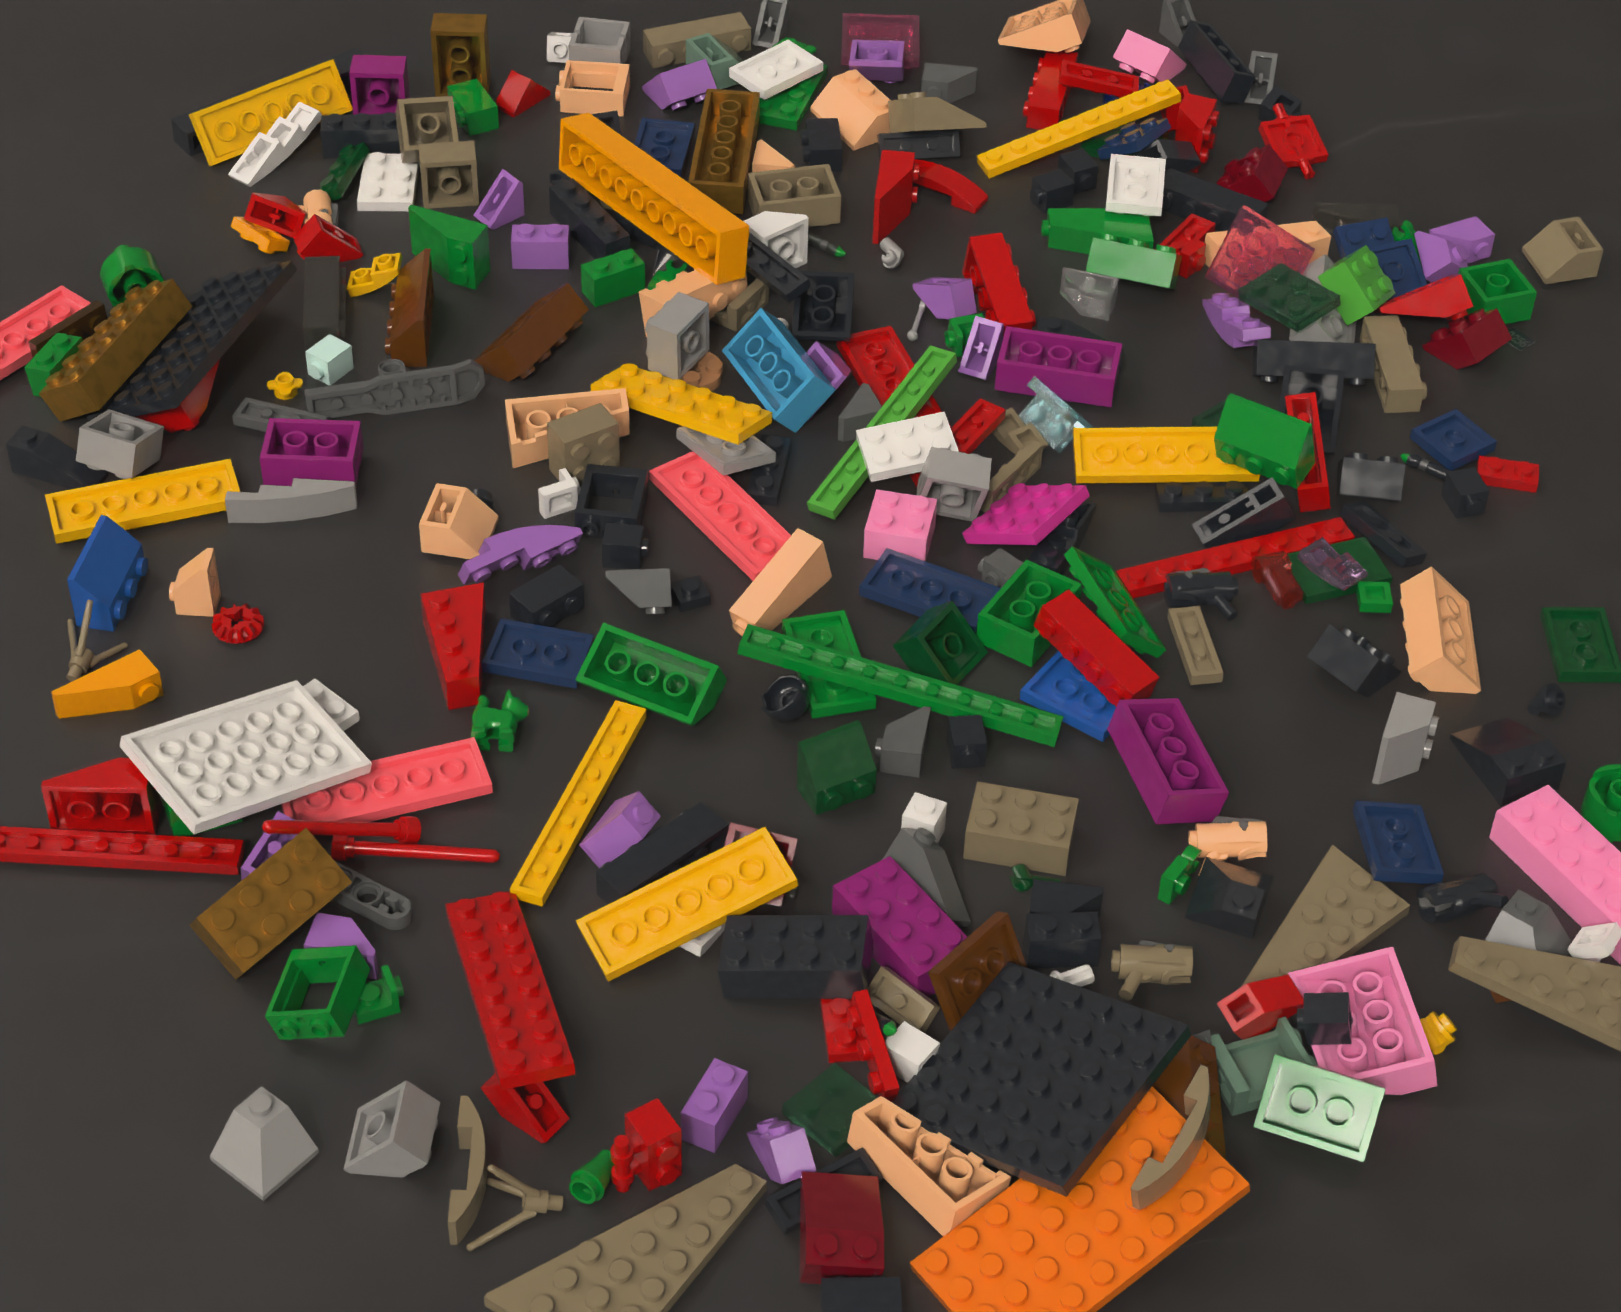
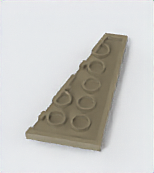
(1330, 919)
(1557, 986)

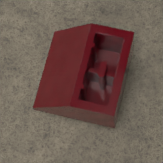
(1255, 174)
(1469, 339)

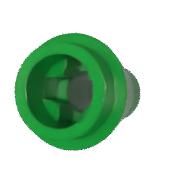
(592, 1179)

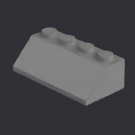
(1330, 326)

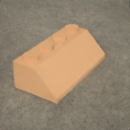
(1439, 635)

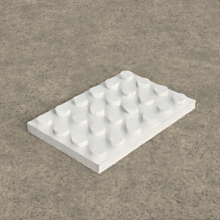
(245, 756)

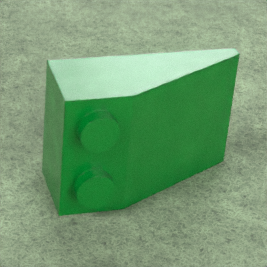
(456, 245)

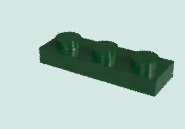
(344, 170)

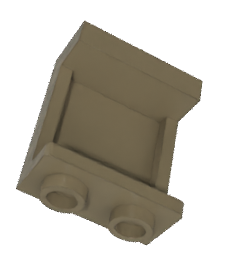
(743, 306)

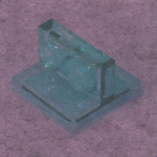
(1052, 416)

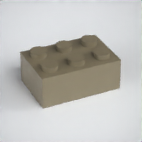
(797, 191)
(1020, 828)

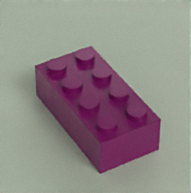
(1068, 365)
(1167, 761)
(905, 923)

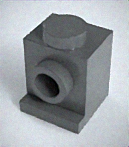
(998, 567)

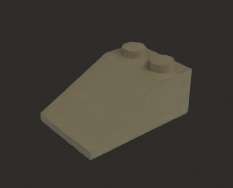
(922, 113)

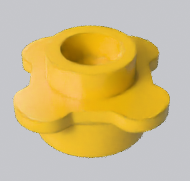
(285, 385)

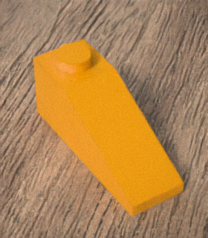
(111, 688)

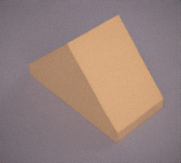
(768, 158)

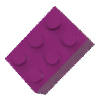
(311, 450)

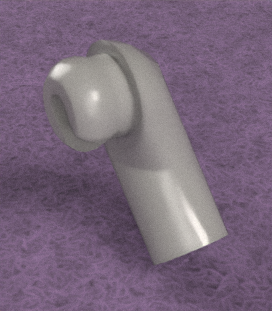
(893, 252)

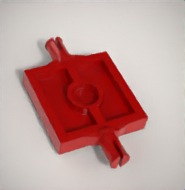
(1294, 140)

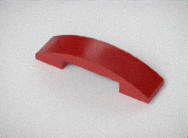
(964, 192)

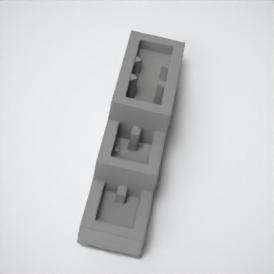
(291, 503)

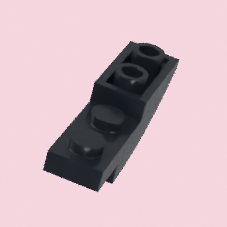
(1067, 534)

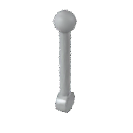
(912, 335)

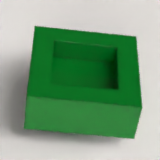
(1374, 597)

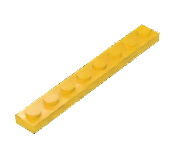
(1078, 128)
(578, 803)

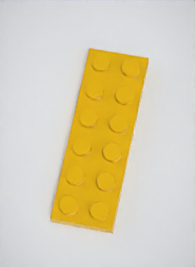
(233, 124)
(686, 404)
(1151, 456)
(142, 499)
(686, 903)

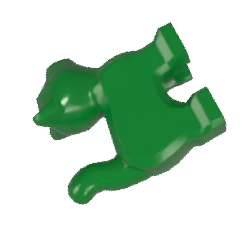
(496, 723)

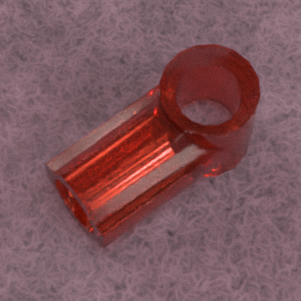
(1276, 574)

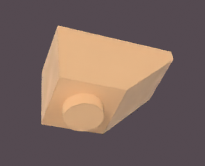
(197, 586)

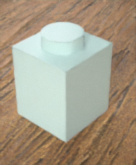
(329, 359)

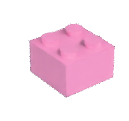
(900, 524)

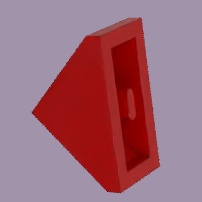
(519, 94)
(275, 213)

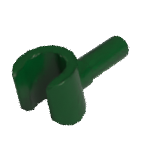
(1023, 880)

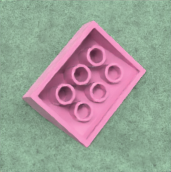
(1386, 1029)

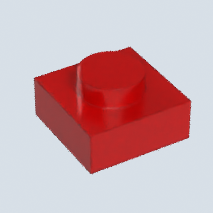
(1192, 258)

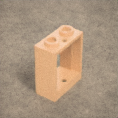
(593, 75)

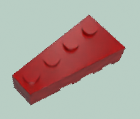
(997, 281)
(456, 637)

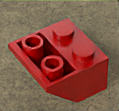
(1195, 124)

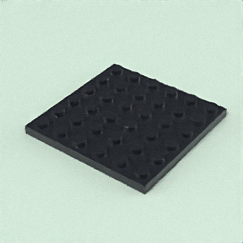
(1041, 1075)

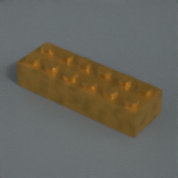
(726, 146)
(115, 349)

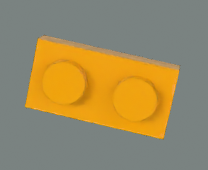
(267, 239)

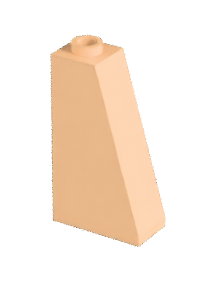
(783, 584)

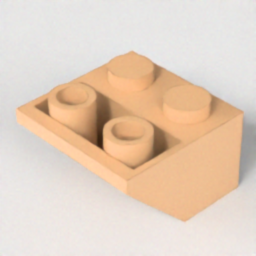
(455, 522)

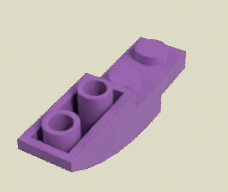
(1233, 320)
(525, 545)

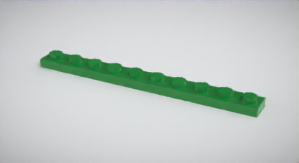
(899, 684)

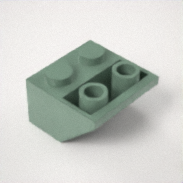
(718, 56)

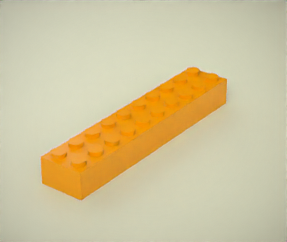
(654, 198)

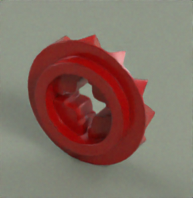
(242, 631)

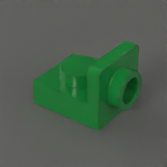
(958, 332)
(379, 997)

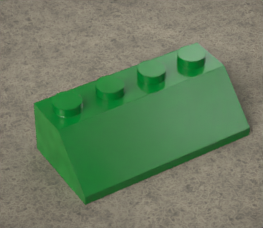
(651, 675)

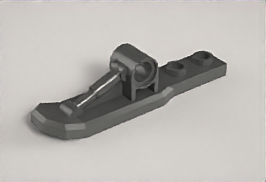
(399, 390)

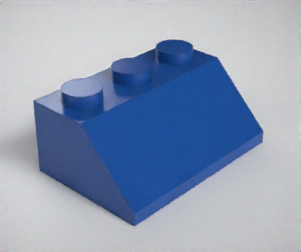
(106, 574)

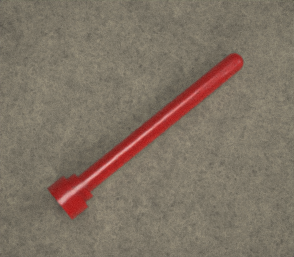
(405, 829)
(346, 847)

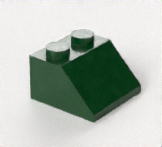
(941, 645)
(835, 768)

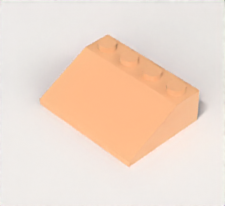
(1048, 27)

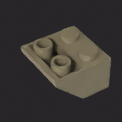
(1564, 251)

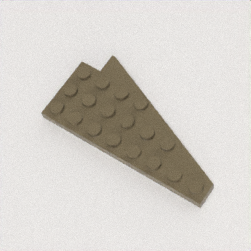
(642, 1260)

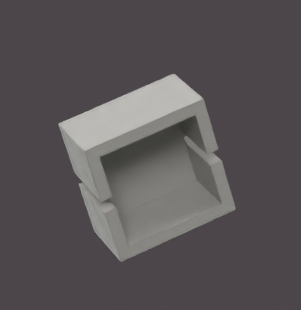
(600, 41)

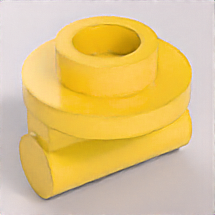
(1438, 1031)

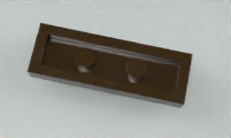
(78, 324)

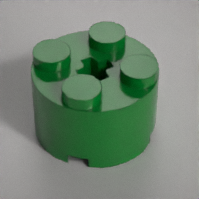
(126, 270)
(1603, 802)

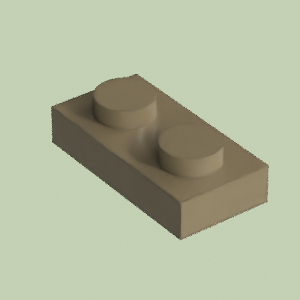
(901, 1000)

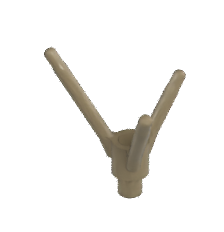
(82, 657)
(533, 1202)

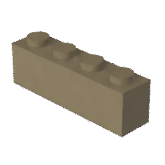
(668, 43)
(1395, 370)

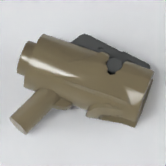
(1151, 963)

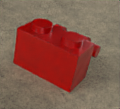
(647, 1149)

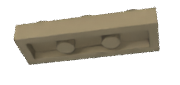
(1017, 471)
(1195, 645)

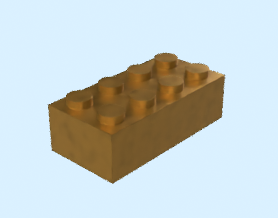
(270, 903)

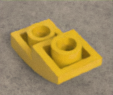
(383, 271)

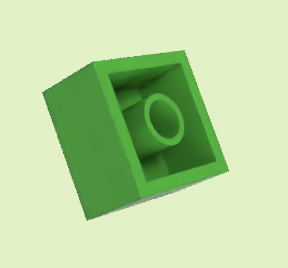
(1359, 284)

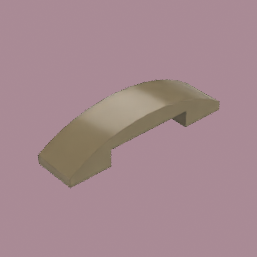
(1157, 1177)
(467, 1203)

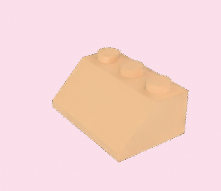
(857, 105)

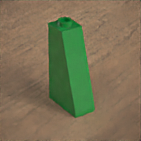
(1075, 227)

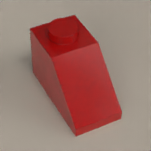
(325, 239)
(527, 1107)

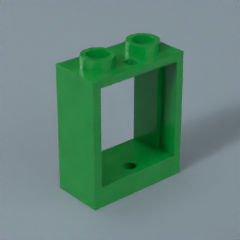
(305, 967)

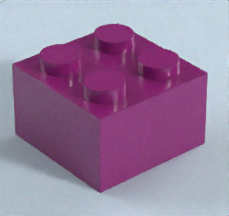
(378, 83)

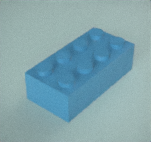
(778, 370)

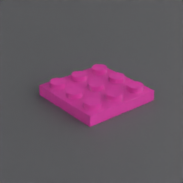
(1026, 514)

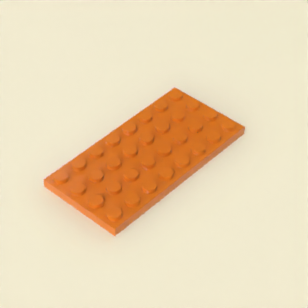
(1086, 1248)

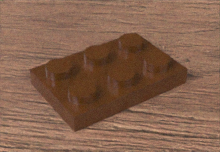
(973, 966)

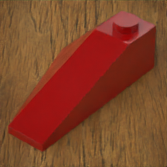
(189, 411)

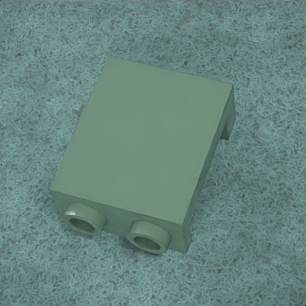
(1247, 1063)

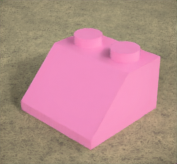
(1147, 58)

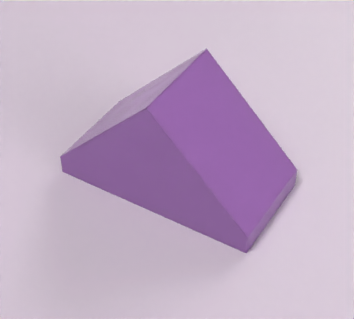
(502, 202)
(982, 348)

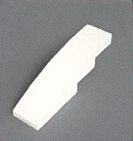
(278, 144)

